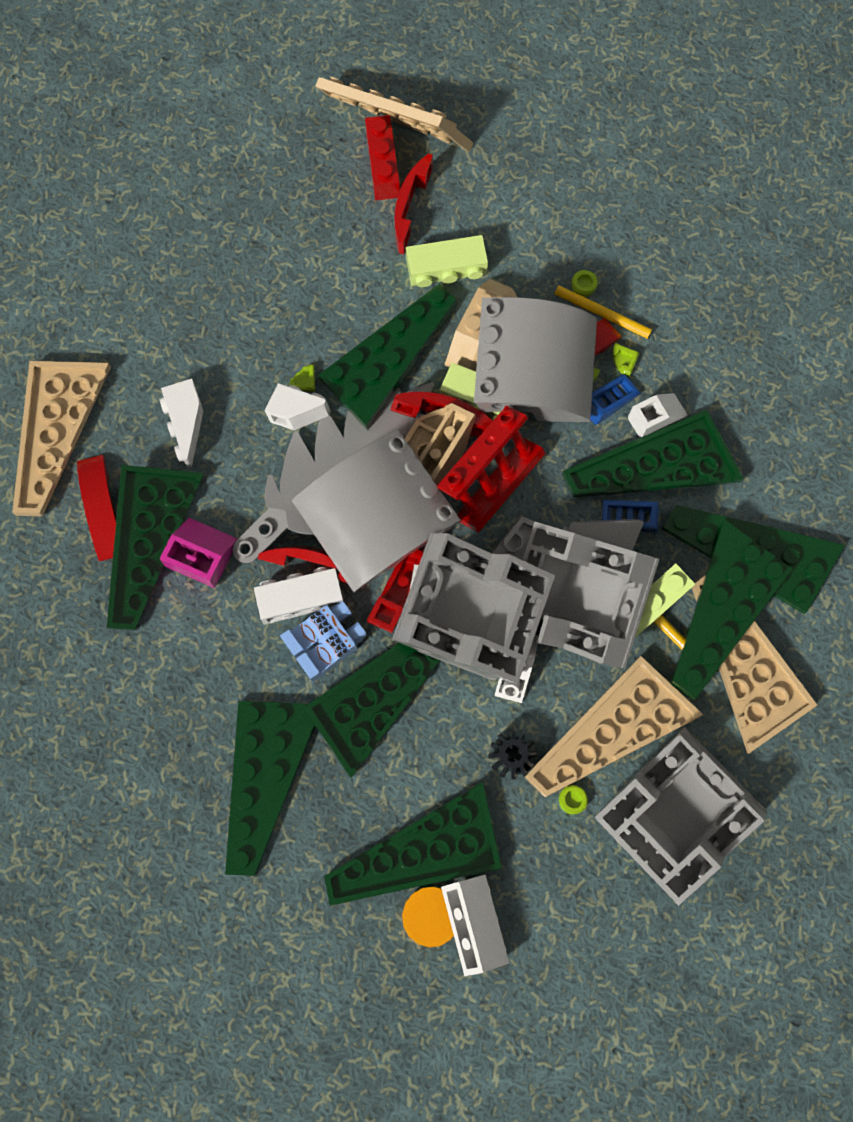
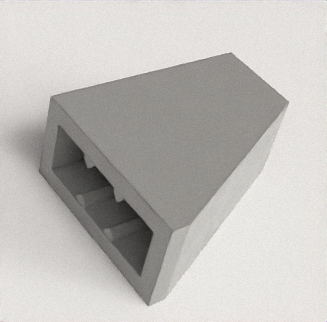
(614, 532)

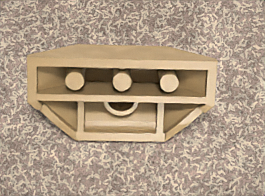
(466, 337)
(441, 439)

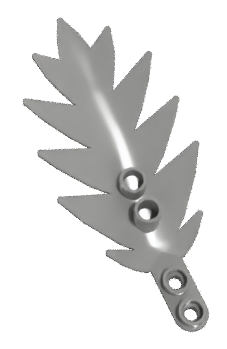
(302, 470)

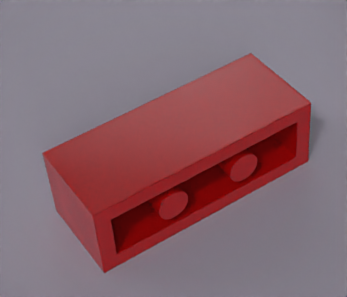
(382, 157)

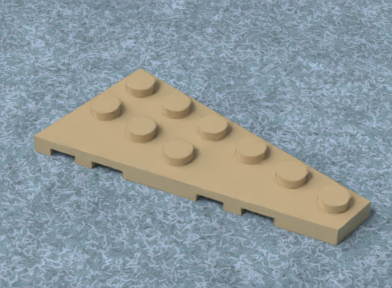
(409, 116)
(53, 417)
(761, 687)
(627, 717)

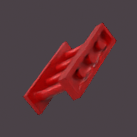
(503, 480)

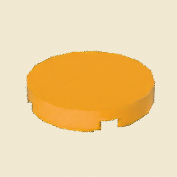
(427, 918)

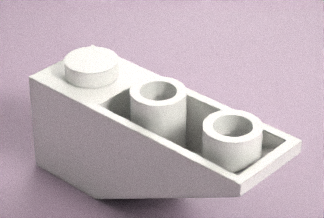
(186, 414)

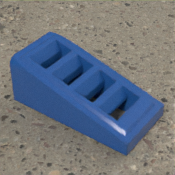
(600, 410)
(642, 506)

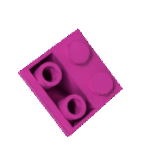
(198, 552)

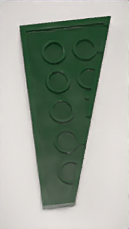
(383, 360)
(670, 458)
(148, 513)
(807, 556)
(731, 597)

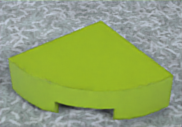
(624, 358)
(305, 379)

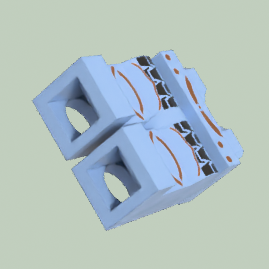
(322, 640)

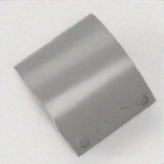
(536, 359)
(374, 509)
(594, 593)
(474, 607)
(681, 816)

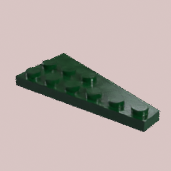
(368, 702)
(266, 759)
(436, 848)

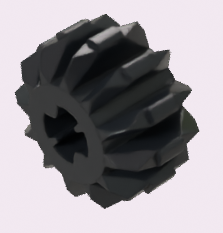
(522, 753)

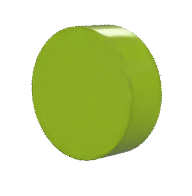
(584, 283)
(573, 799)

